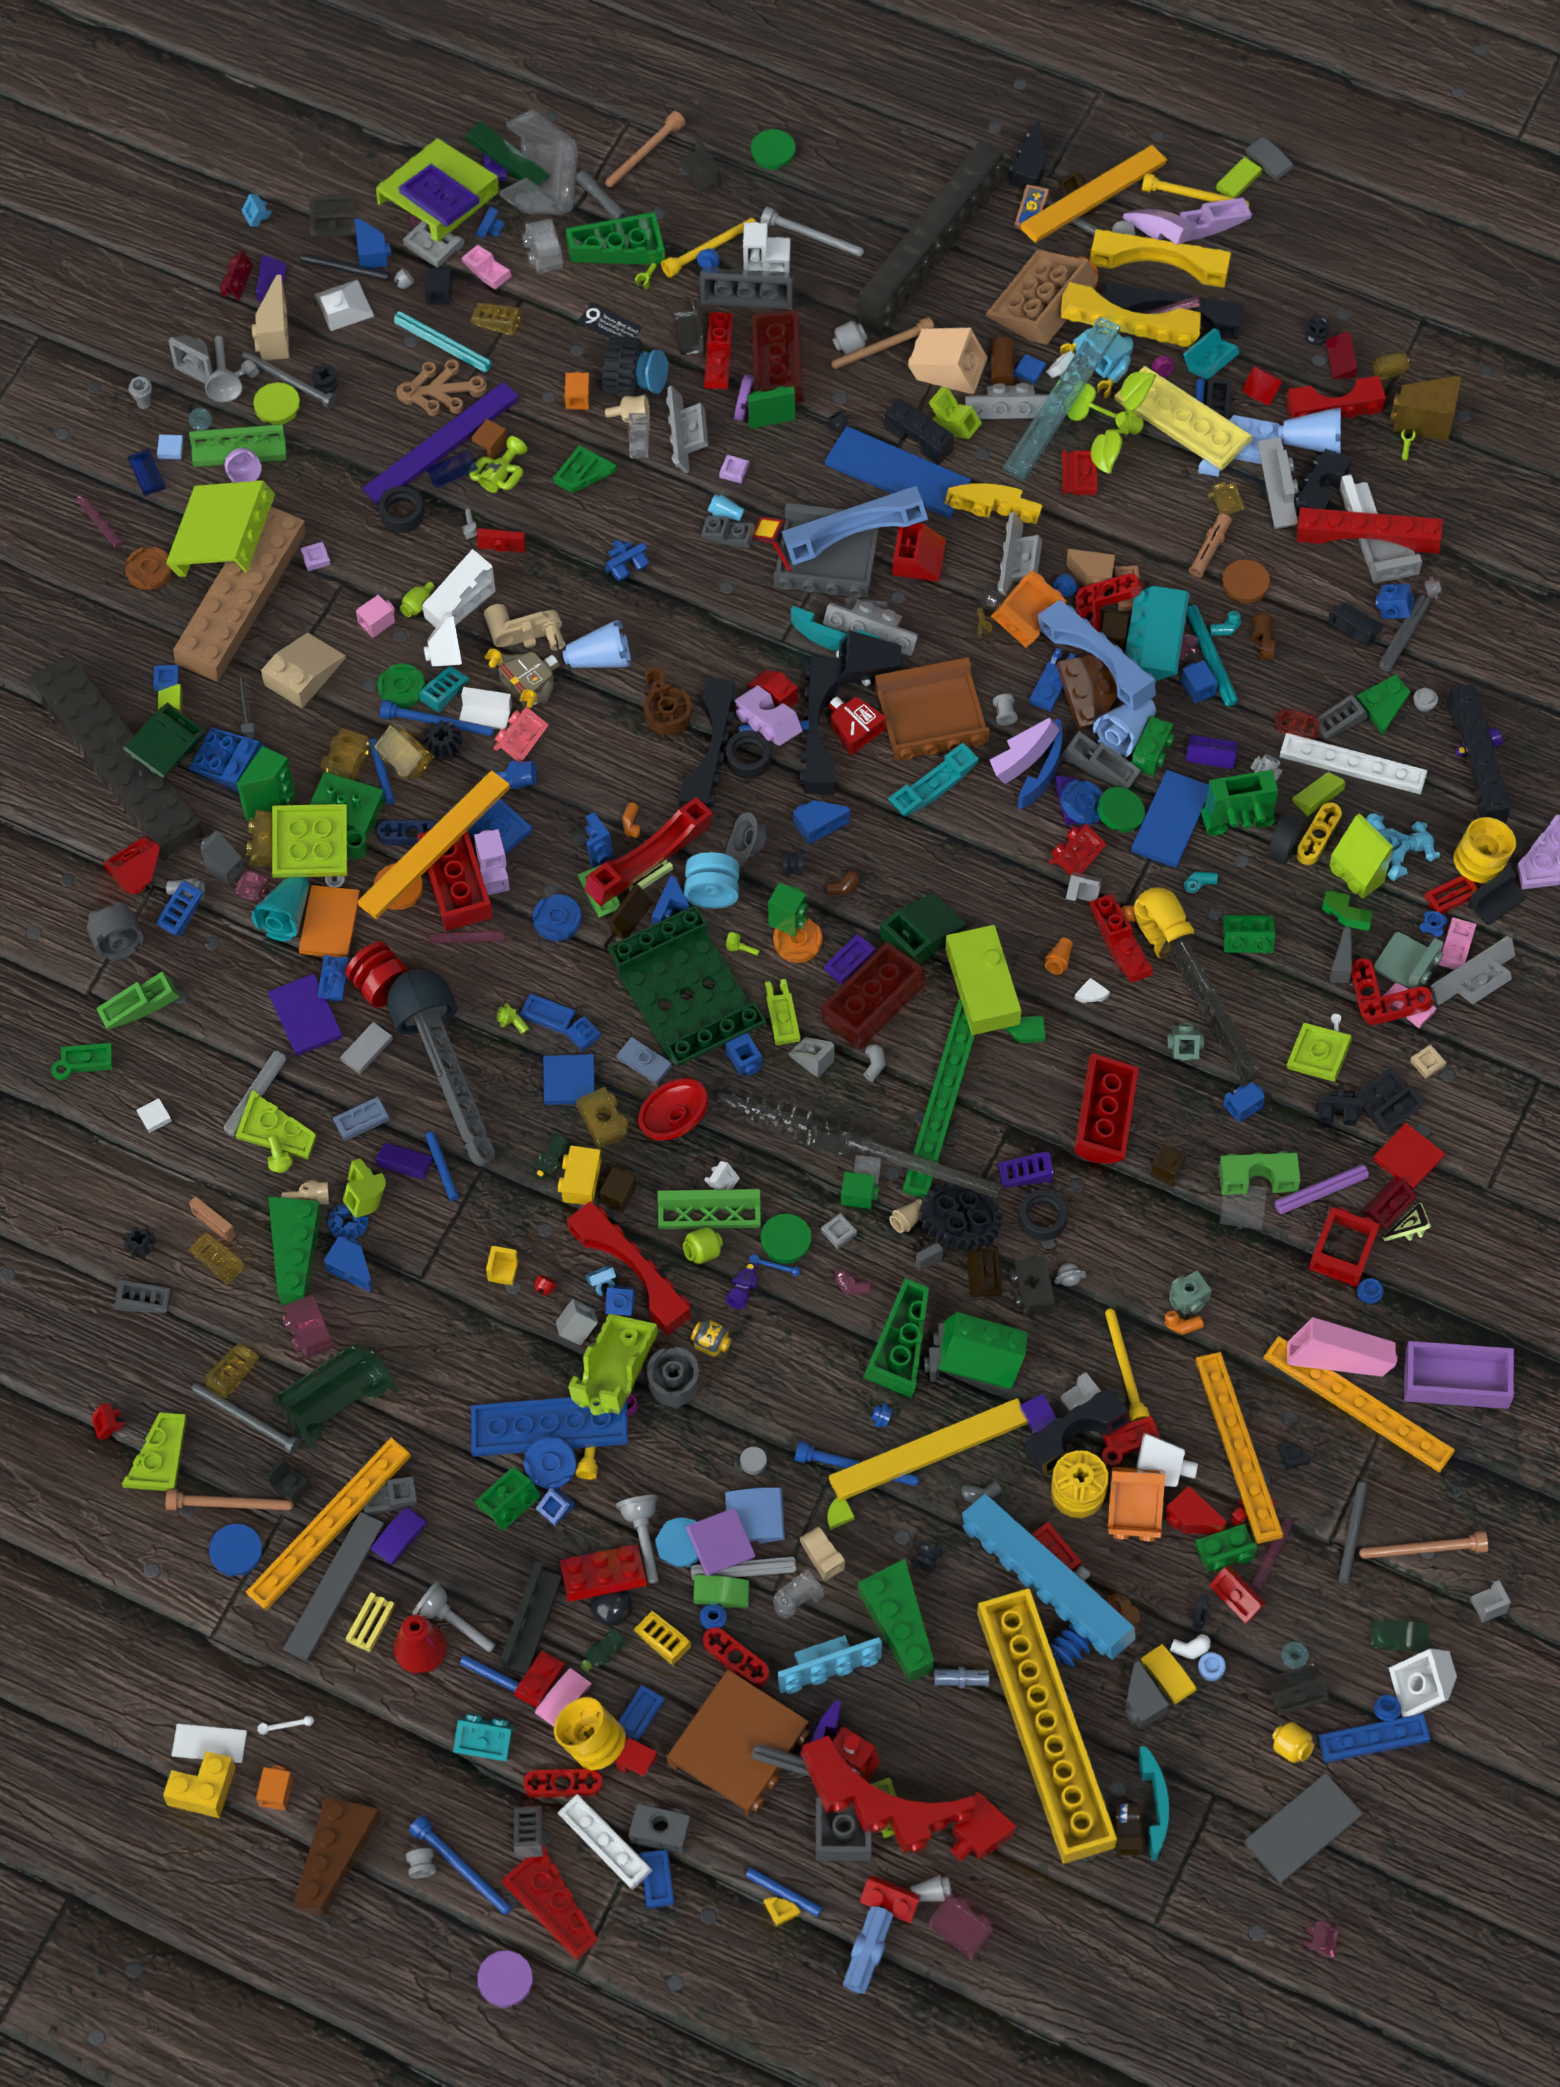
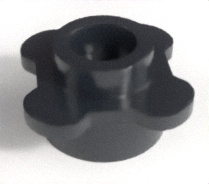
(839, 420)

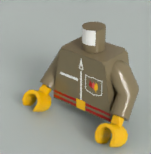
(525, 675)

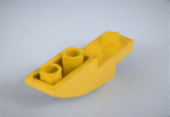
(984, 498)

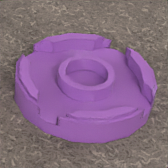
(742, 403)
(505, 1979)

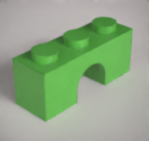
(1278, 1168)

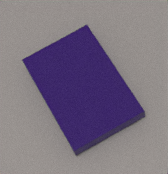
(439, 195)
(304, 1015)

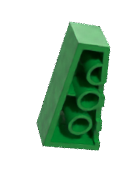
(898, 1348)
(896, 1613)

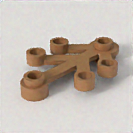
(438, 389)

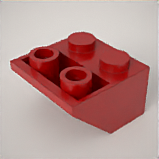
(918, 553)

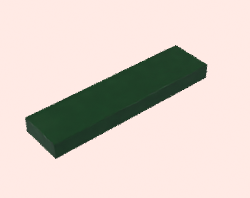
(506, 154)

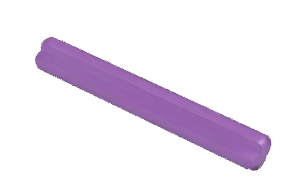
(1321, 1189)

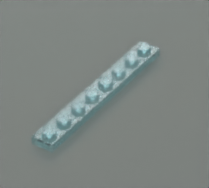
(1061, 398)

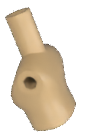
(628, 405)
(312, 1191)

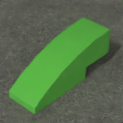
(138, 1001)

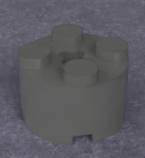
(114, 931)
(673, 1363)

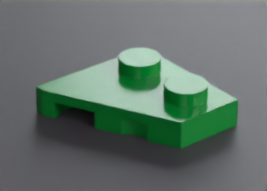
(583, 470)
(1384, 701)

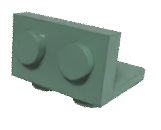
(1408, 960)

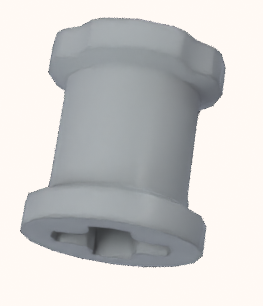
(1005, 709)

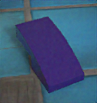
(1038, 1413)
(398, 1535)
(829, 1722)

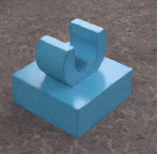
(255, 210)
(599, 1277)

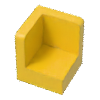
(502, 1265)

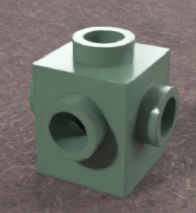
(1190, 1047)
(1189, 1293)

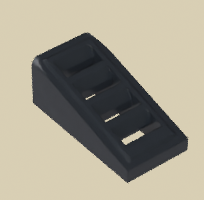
(1219, 385)

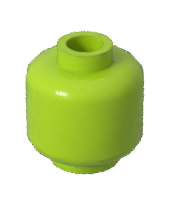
(702, 1245)

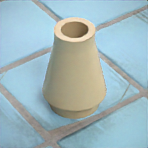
(906, 1216)

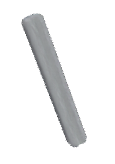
(259, 1086)
(753, 1568)

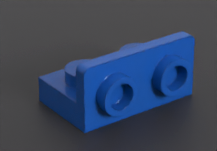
(599, 843)

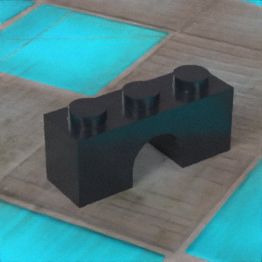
(933, 439)
(1327, 472)

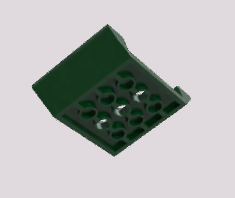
(676, 959)

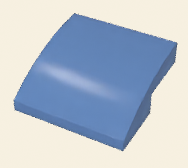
(759, 1512)

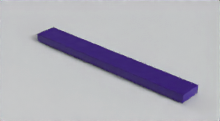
(442, 442)

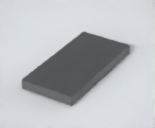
(1303, 1828)

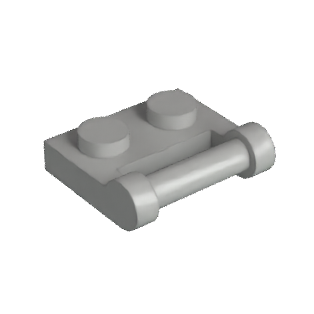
(434, 252)

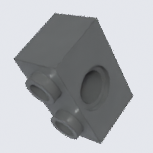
(672, 1838)

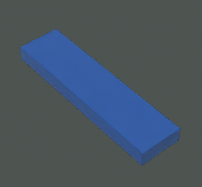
(1373, 1738)

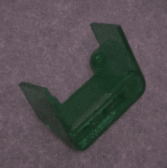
(331, 1389)

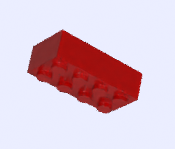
(459, 885)

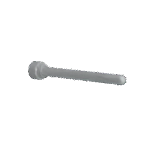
(772, 218)

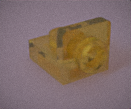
(1227, 498)

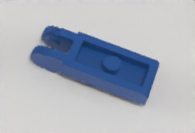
(1049, 685)

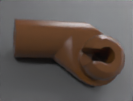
(845, 886)

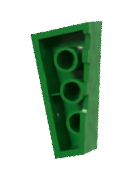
(617, 241)
(295, 1238)

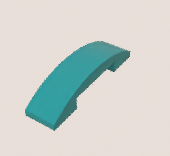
(824, 636)
(936, 782)
(1151, 1771)

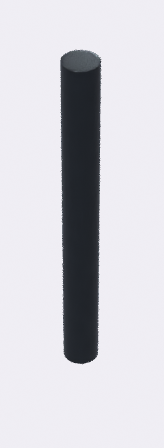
(345, 267)

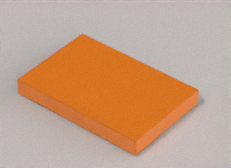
(329, 921)

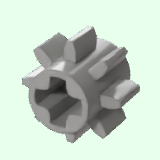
(1267, 763)

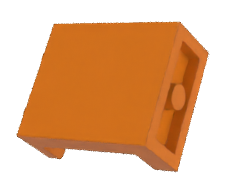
(1021, 607)
(1136, 1503)

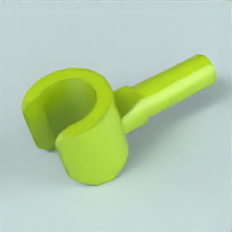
(645, 276)
(1407, 442)
(733, 944)

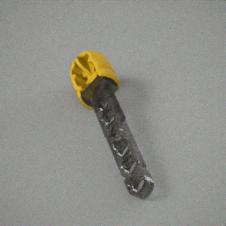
(1165, 926)

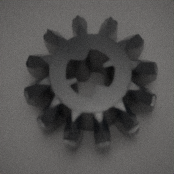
(442, 740)

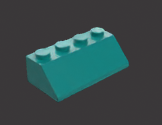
(1157, 630)

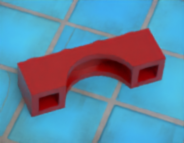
(1364, 399)

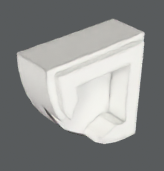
(1092, 992)

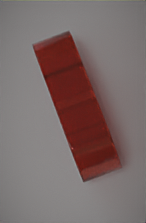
(1297, 723)

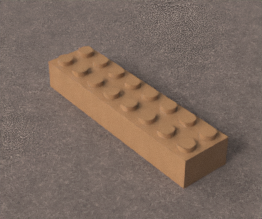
(238, 598)

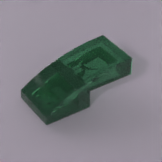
(1400, 1635)

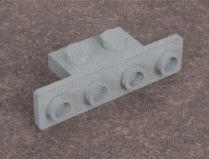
(1007, 402)
(687, 428)
(1279, 482)
(1019, 556)
(872, 620)
(1477, 976)

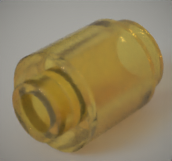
(1391, 365)

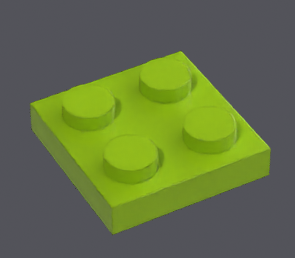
(1319, 1052)

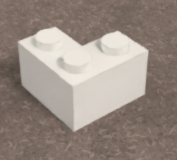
(764, 252)

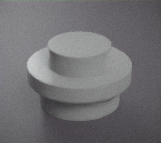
(1425, 699)

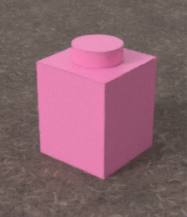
(376, 615)

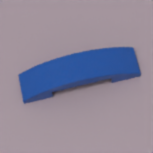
(1035, 787)

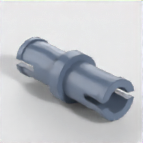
(961, 1677)

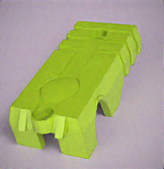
(613, 1364)

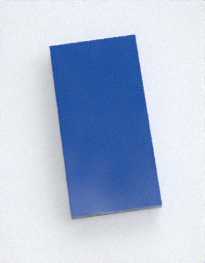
(1171, 819)

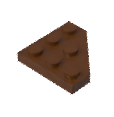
(1088, 688)

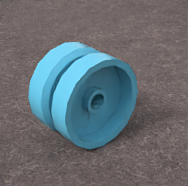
(711, 880)

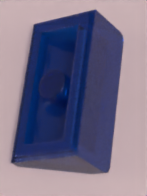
(452, 468)

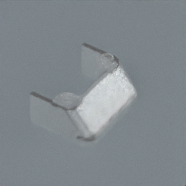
(552, 152)

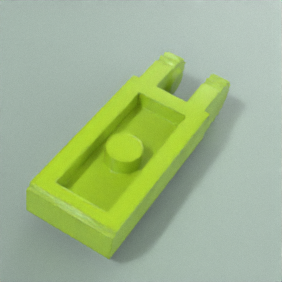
(782, 1014)

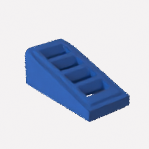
(173, 904)

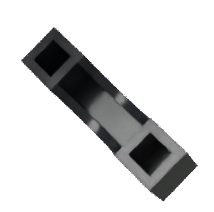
(1101, 1414)

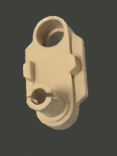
(523, 629)

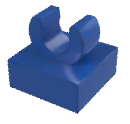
(490, 224)
(583, 1033)

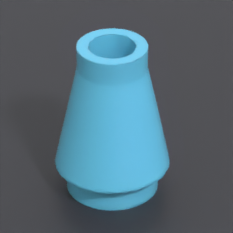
(724, 507)

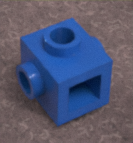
(1395, 601)

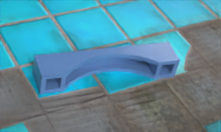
(896, 509)
(1066, 627)

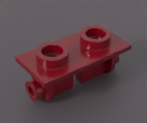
(239, 271)

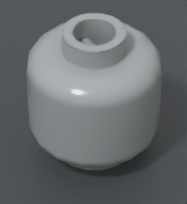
(849, 337)

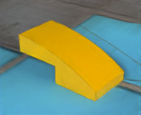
(1169, 1674)

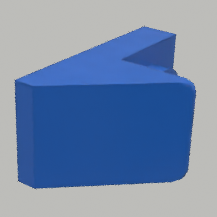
(670, 900)

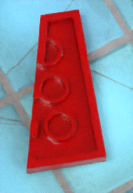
(545, 1896)

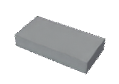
(366, 1048)

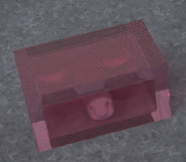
(308, 1327)
(961, 1926)

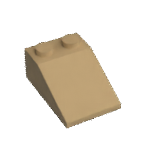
(271, 324)
(301, 669)

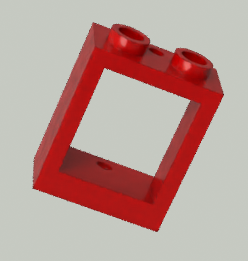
(1338, 1268)

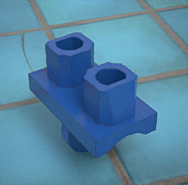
(617, 565)
(333, 978)

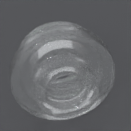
(1433, 588)

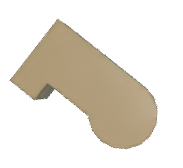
(822, 1553)

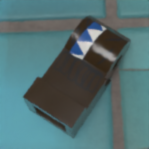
(1127, 1829)

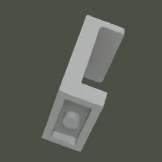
(1389, 560)

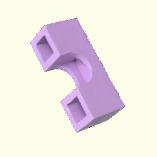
(759, 711)
(492, 861)

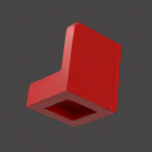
(1261, 385)
(635, 1758)

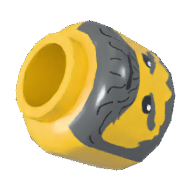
(711, 1337)

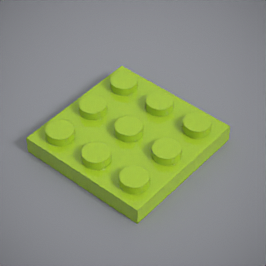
(309, 840)

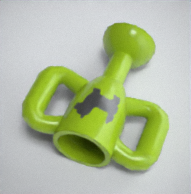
(497, 470)

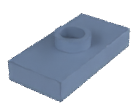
(644, 1060)
(361, 1119)

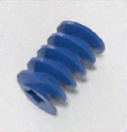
(1069, 1646)

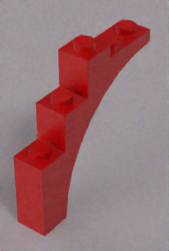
(875, 1809)

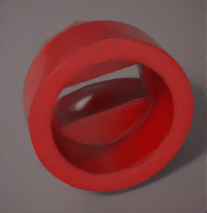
(545, 1283)

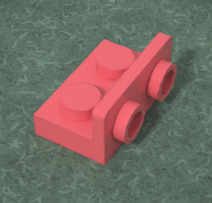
(520, 734)

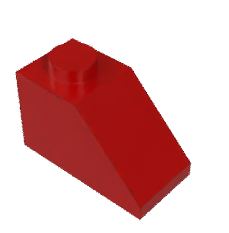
(778, 686)
(1193, 1515)

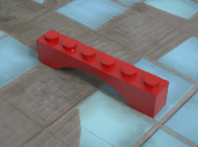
(1329, 525)
(620, 873)
(595, 1231)

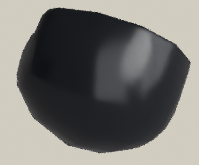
(612, 1608)

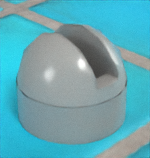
(403, 279)
(340, 880)

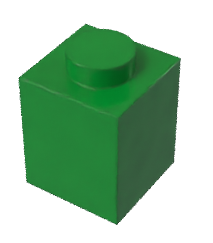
(859, 1190)

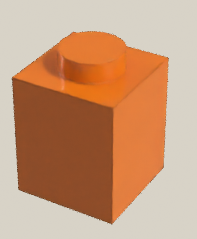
(577, 390)
(274, 1788)

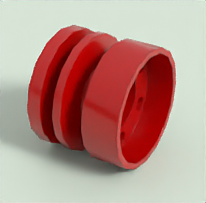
(374, 972)

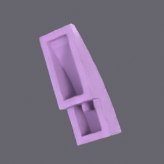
(1217, 217)
(1161, 224)
(1024, 750)

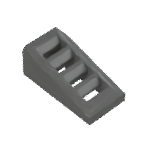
(1342, 707)
(1342, 964)
(140, 1306)
(528, 1848)

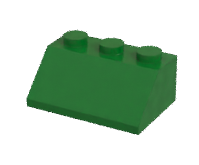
(266, 783)
(982, 1350)

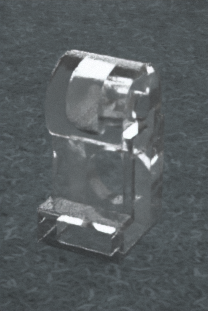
(639, 435)
(796, 1593)

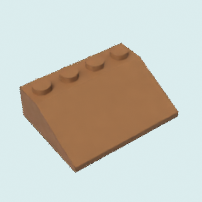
(1034, 297)

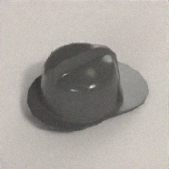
(747, 838)

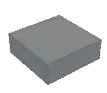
(838, 1231)

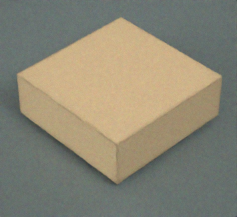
(1428, 1061)

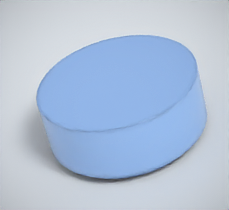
(1211, 1666)

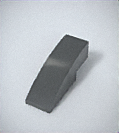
(1100, 761)

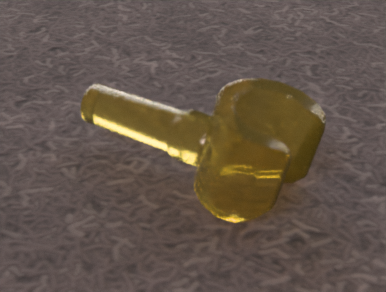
(983, 623)

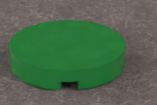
(773, 149)
(401, 685)
(1121, 809)
(785, 1238)

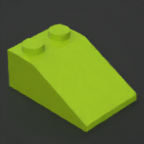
(1361, 857)

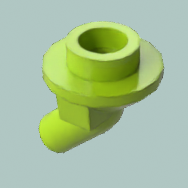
(507, 1015)
(279, 1161)

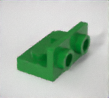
(1248, 933)
(508, 1498)
(1226, 1548)

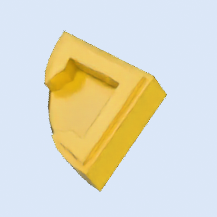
(781, 1910)

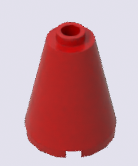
(419, 1645)

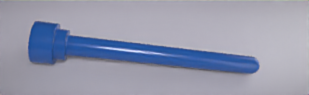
(390, 710)
(807, 1453)
(422, 1829)

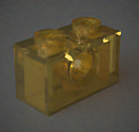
(602, 1132)

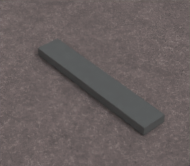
(333, 1587)

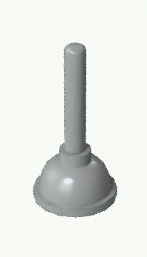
(222, 383)
(638, 1511)
(435, 1604)

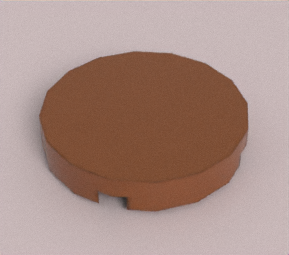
(148, 568)
(1245, 581)

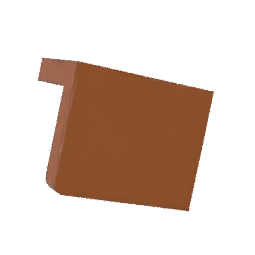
(491, 438)

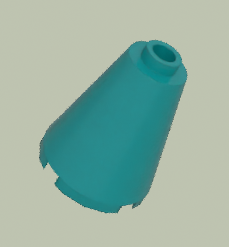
(282, 909)

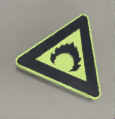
(1414, 1221)

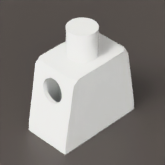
(1163, 1455)

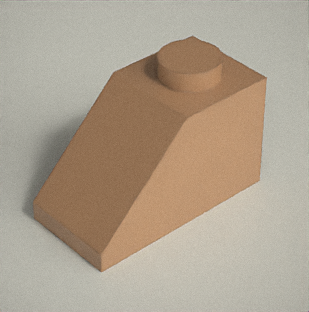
(1090, 566)

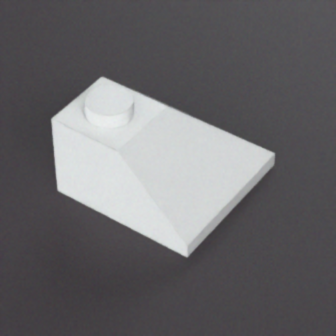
(344, 305)
(443, 643)
(1423, 1681)

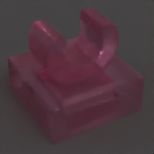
(1189, 643)
(251, 886)
(1324, 1939)

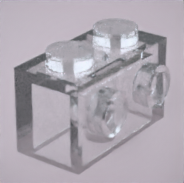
(543, 246)

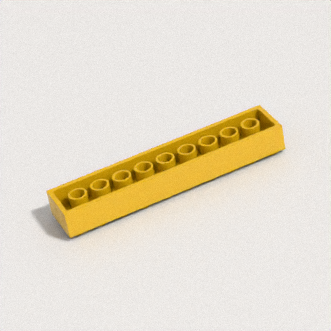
(1046, 1726)

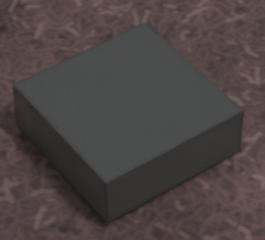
(929, 1256)

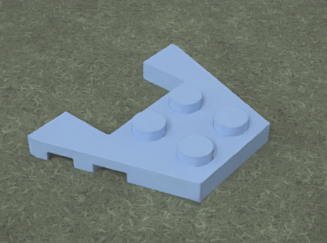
(1258, 429)

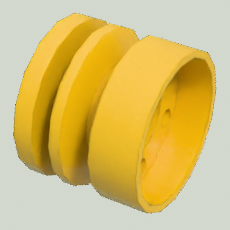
(1484, 849)
(1075, 1497)
(589, 1733)

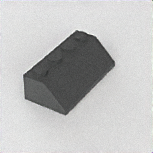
(746, 288)

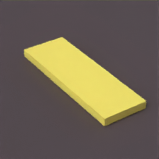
(1191, 422)

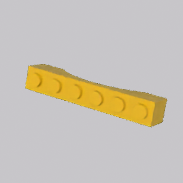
(1205, 264)
(1085, 305)

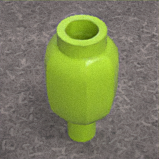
(413, 601)

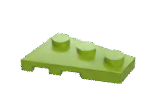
(265, 1120)
(160, 1457)

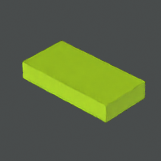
(1239, 178)

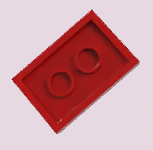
(603, 1572)

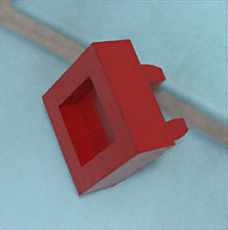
(105, 1421)

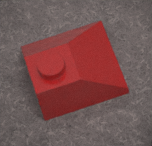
(134, 865)

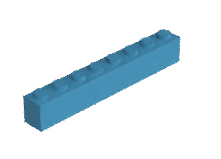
(1048, 1577)

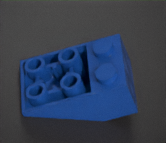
(224, 757)

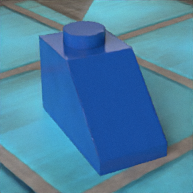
(371, 246)
(819, 819)
(348, 1263)

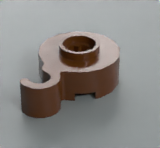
(664, 697)

